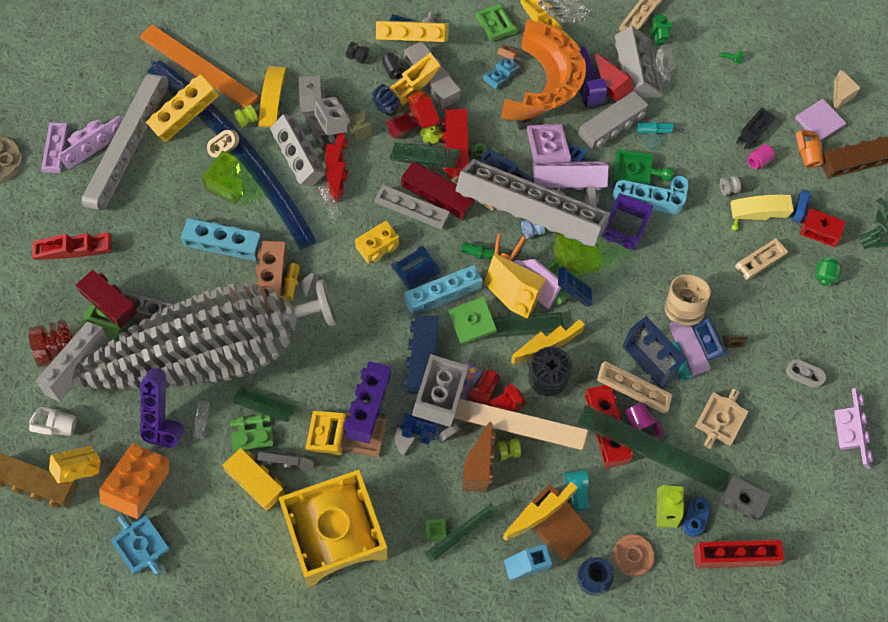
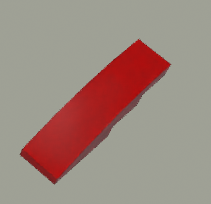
(71, 247)

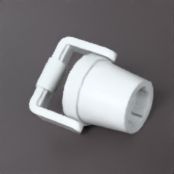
(57, 422)

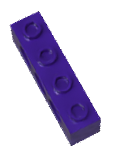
(363, 429)

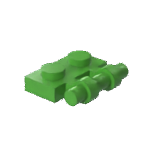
(254, 438)

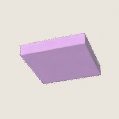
(821, 119)

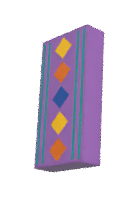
(471, 379)

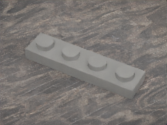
(412, 207)

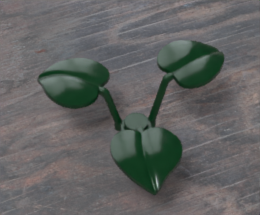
(873, 237)

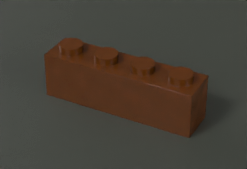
(855, 157)

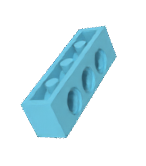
(192, 238)
(443, 290)

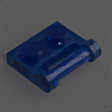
(418, 273)

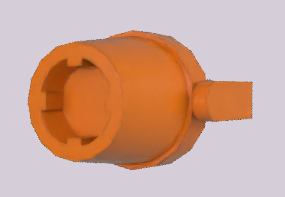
(810, 151)

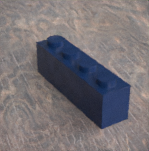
(422, 345)

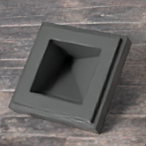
(308, 285)

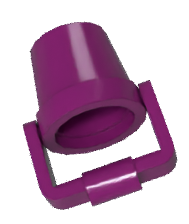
(641, 418)

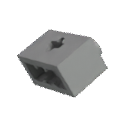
(309, 90)

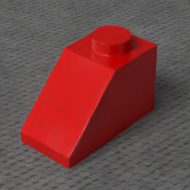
(423, 109)

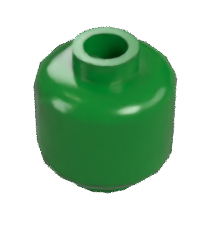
(828, 271)

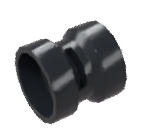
(357, 52)

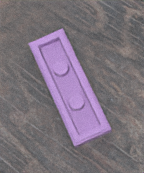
(54, 145)
(690, 348)

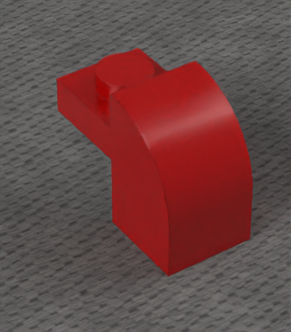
(511, 400)

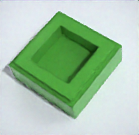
(435, 529)

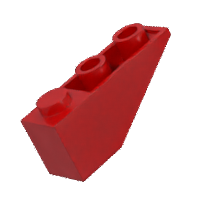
(617, 82)

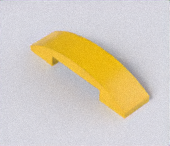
(271, 96)

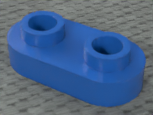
(802, 201)
(696, 515)

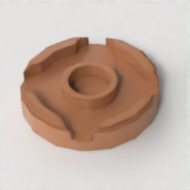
(633, 561)

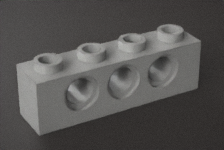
(297, 150)

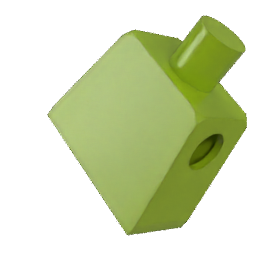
(669, 503)

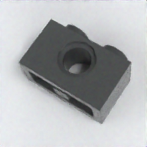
(756, 498)

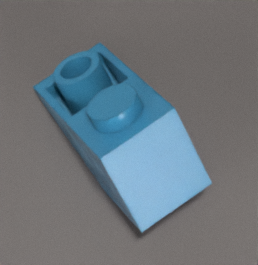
(528, 562)

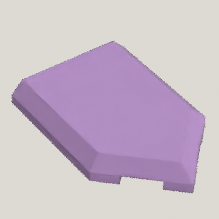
(550, 286)

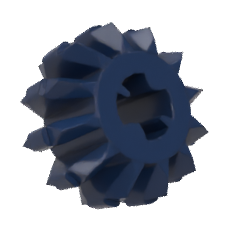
(385, 99)

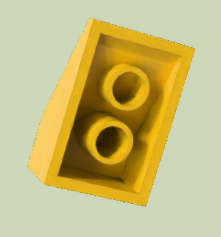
(514, 285)

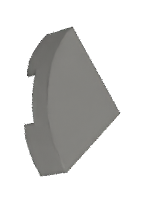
(402, 443)

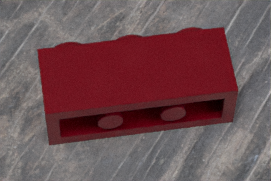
(106, 298)

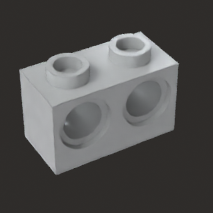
(331, 115)

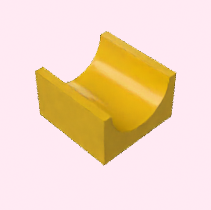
(333, 526)

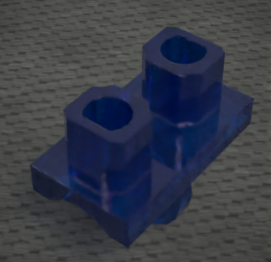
(419, 426)

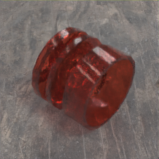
(47, 344)

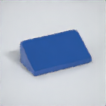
(709, 339)

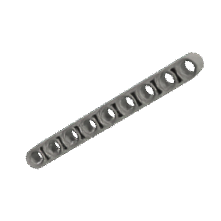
(124, 142)

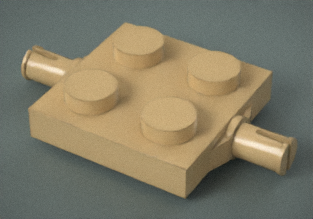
(721, 418)

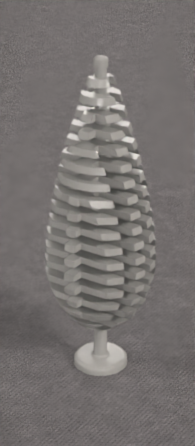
(202, 342)

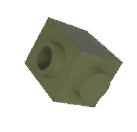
(359, 126)

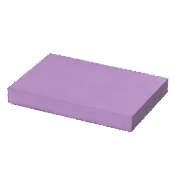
(548, 143)

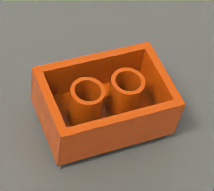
(134, 480)

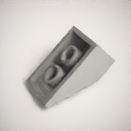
(440, 390)

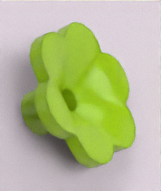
(431, 134)

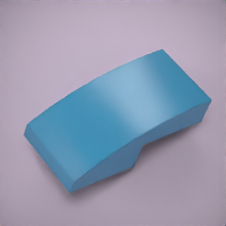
(501, 73)

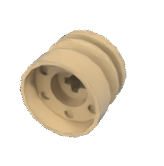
(687, 300)

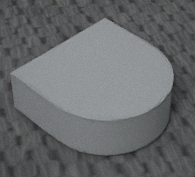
(449, 432)

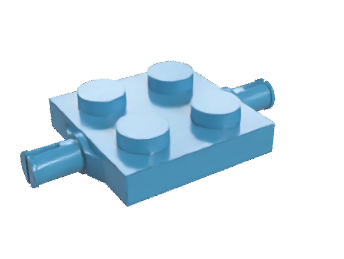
(139, 545)

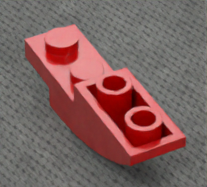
(335, 166)

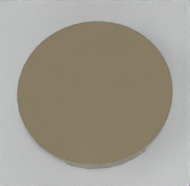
(9, 158)

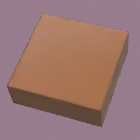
(508, 52)

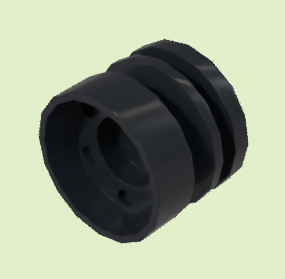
(547, 381)

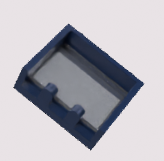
(653, 352)

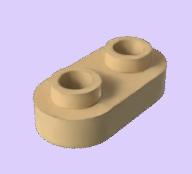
(224, 141)

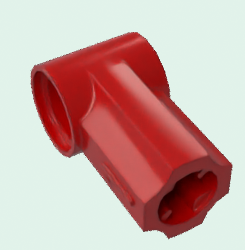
(483, 391)

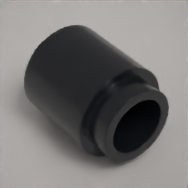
(393, 66)

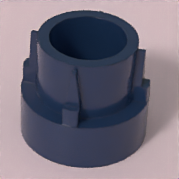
(595, 565)

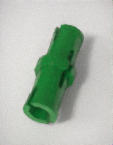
(477, 250)

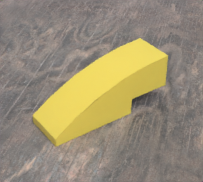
(762, 207)

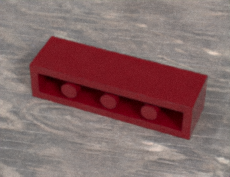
(436, 190)

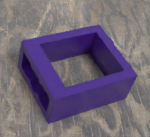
(634, 208)

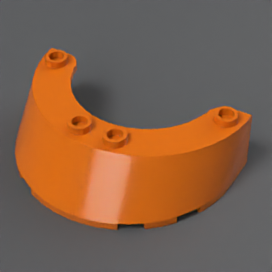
(563, 69)

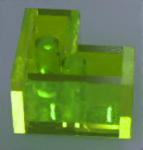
(222, 178)
(577, 257)

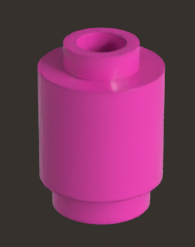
(761, 156)

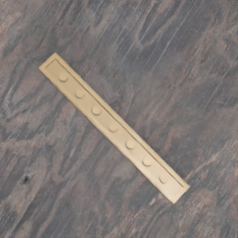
(522, 424)

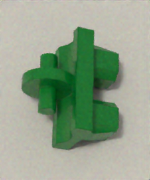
(660, 29)

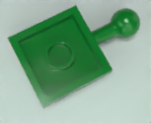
(637, 168)

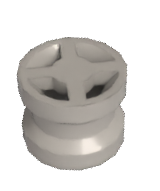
(730, 185)

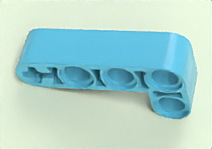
(649, 193)

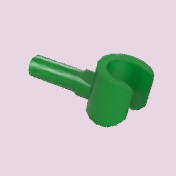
(737, 58)

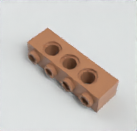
(268, 252)

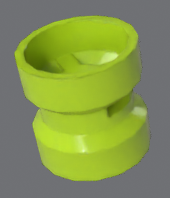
(245, 116)
(509, 449)

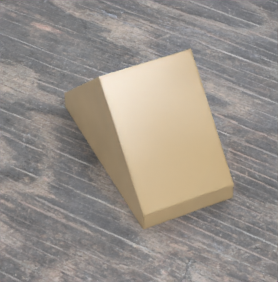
(844, 89)

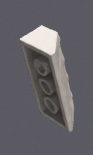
(637, 60)

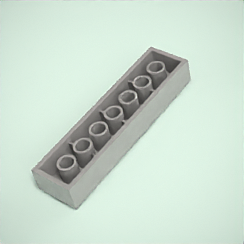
(532, 202)

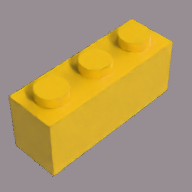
(254, 478)

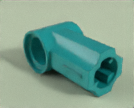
(580, 498)

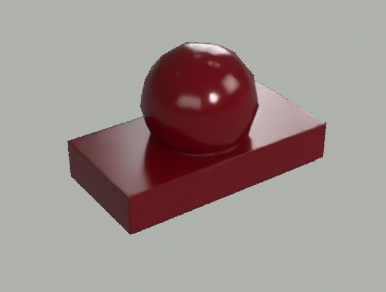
(401, 125)

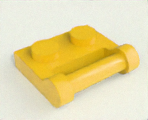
(320, 432)

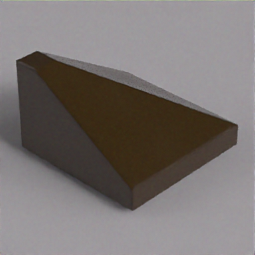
(732, 341)

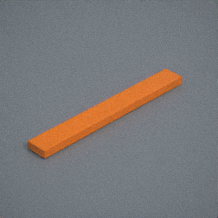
(198, 65)

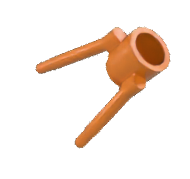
(511, 257)

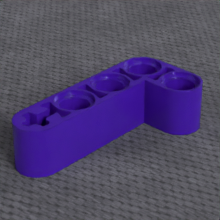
(593, 89)
(153, 425)

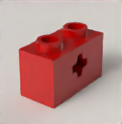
(822, 227)

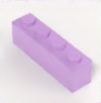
(571, 175)

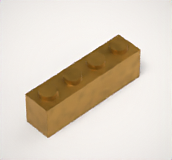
(36, 482)

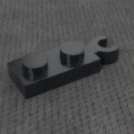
(756, 127)

